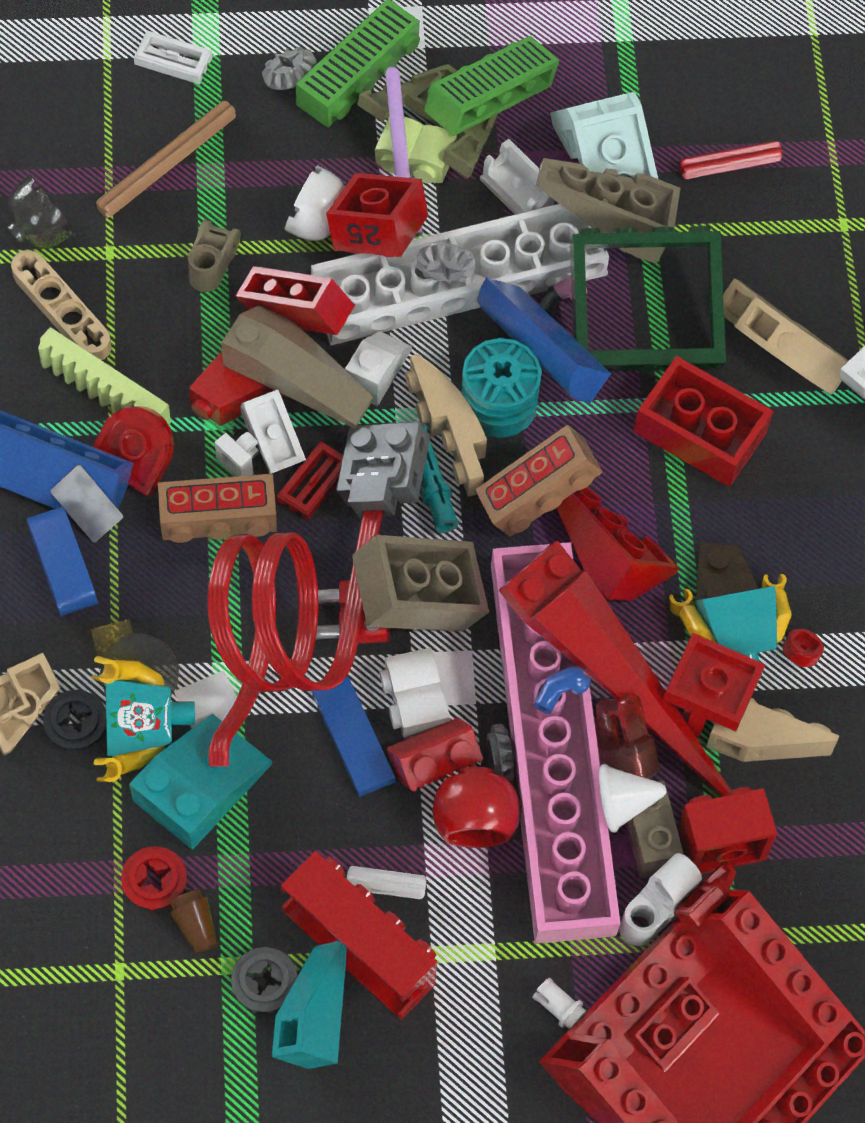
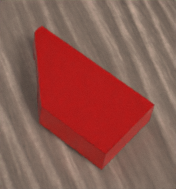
(706, 896)

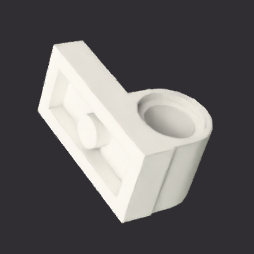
(271, 426)

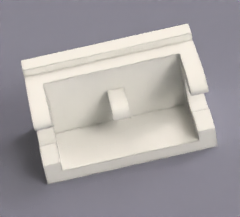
(514, 180)

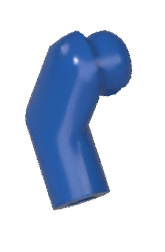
(558, 683)

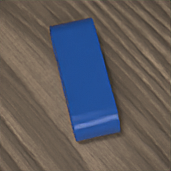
(62, 561)

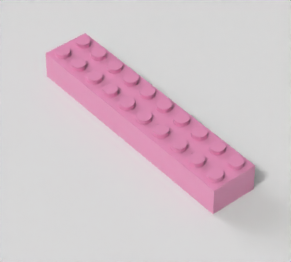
(555, 779)

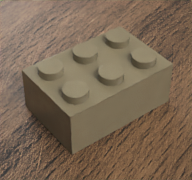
(420, 583)

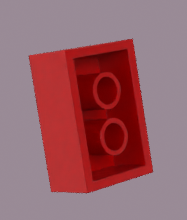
(703, 421)

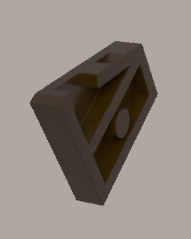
(721, 571)

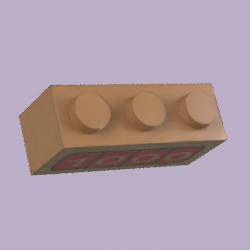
(539, 481)
(217, 507)

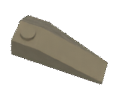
(612, 200)
(289, 360)

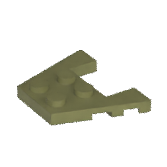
(464, 152)

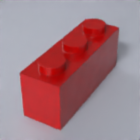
(308, 300)

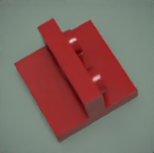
(713, 684)

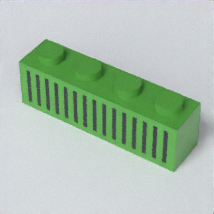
(357, 63)
(491, 85)

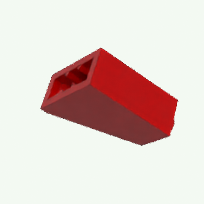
(222, 391)

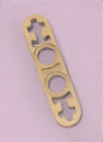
(64, 303)

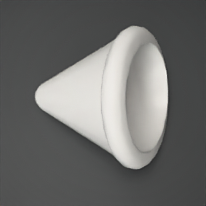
(626, 795)

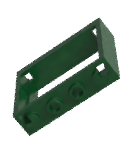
(659, 237)

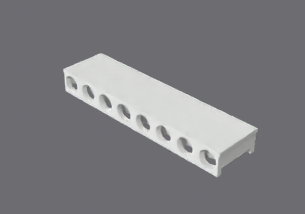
(516, 249)

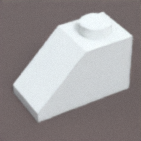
(378, 363)

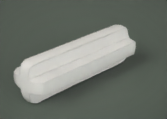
(388, 882)

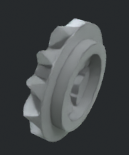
(279, 73)
(446, 262)

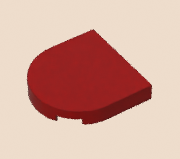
(140, 438)

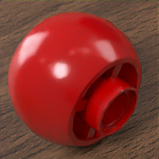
(476, 809)

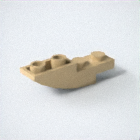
(783, 337)
(450, 415)

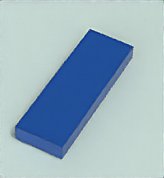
(354, 738)

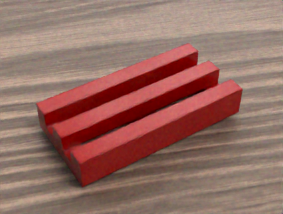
(296, 504)

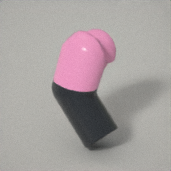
(555, 295)

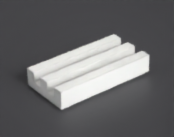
(170, 61)

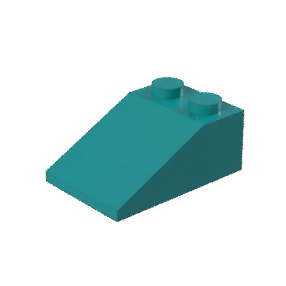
(188, 793)

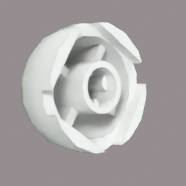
(312, 205)

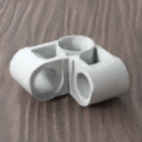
(659, 899)

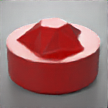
(803, 647)

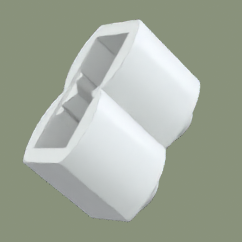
(415, 692)

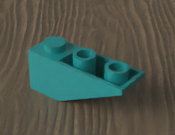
(312, 1011)

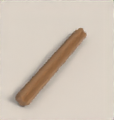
(165, 159)

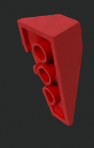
(611, 553)

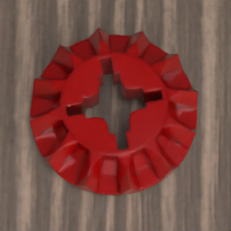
(161, 862)

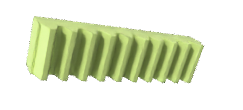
(95, 375)

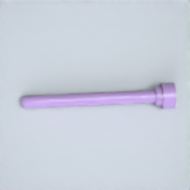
(397, 125)

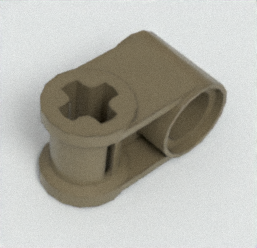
(214, 251)

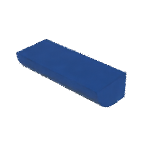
(553, 346)
(39, 458)

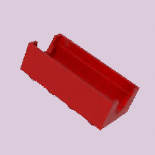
(377, 946)

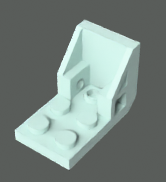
(607, 135)

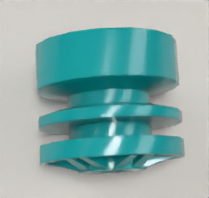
(502, 386)

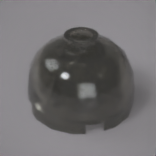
(36, 216)

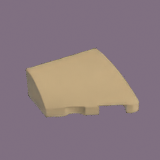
(23, 697)

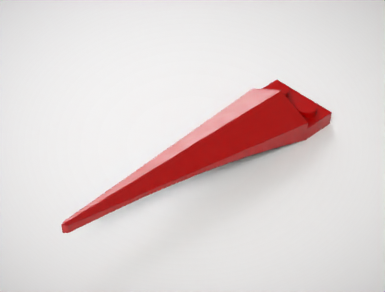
(577, 620)

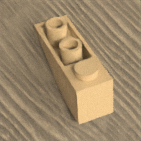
(771, 736)

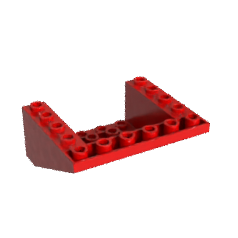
(711, 1030)

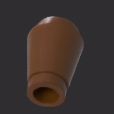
(195, 920)

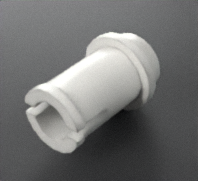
(559, 1003)

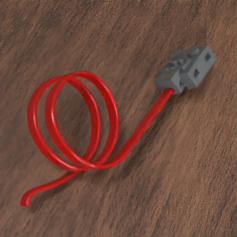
(377, 470)

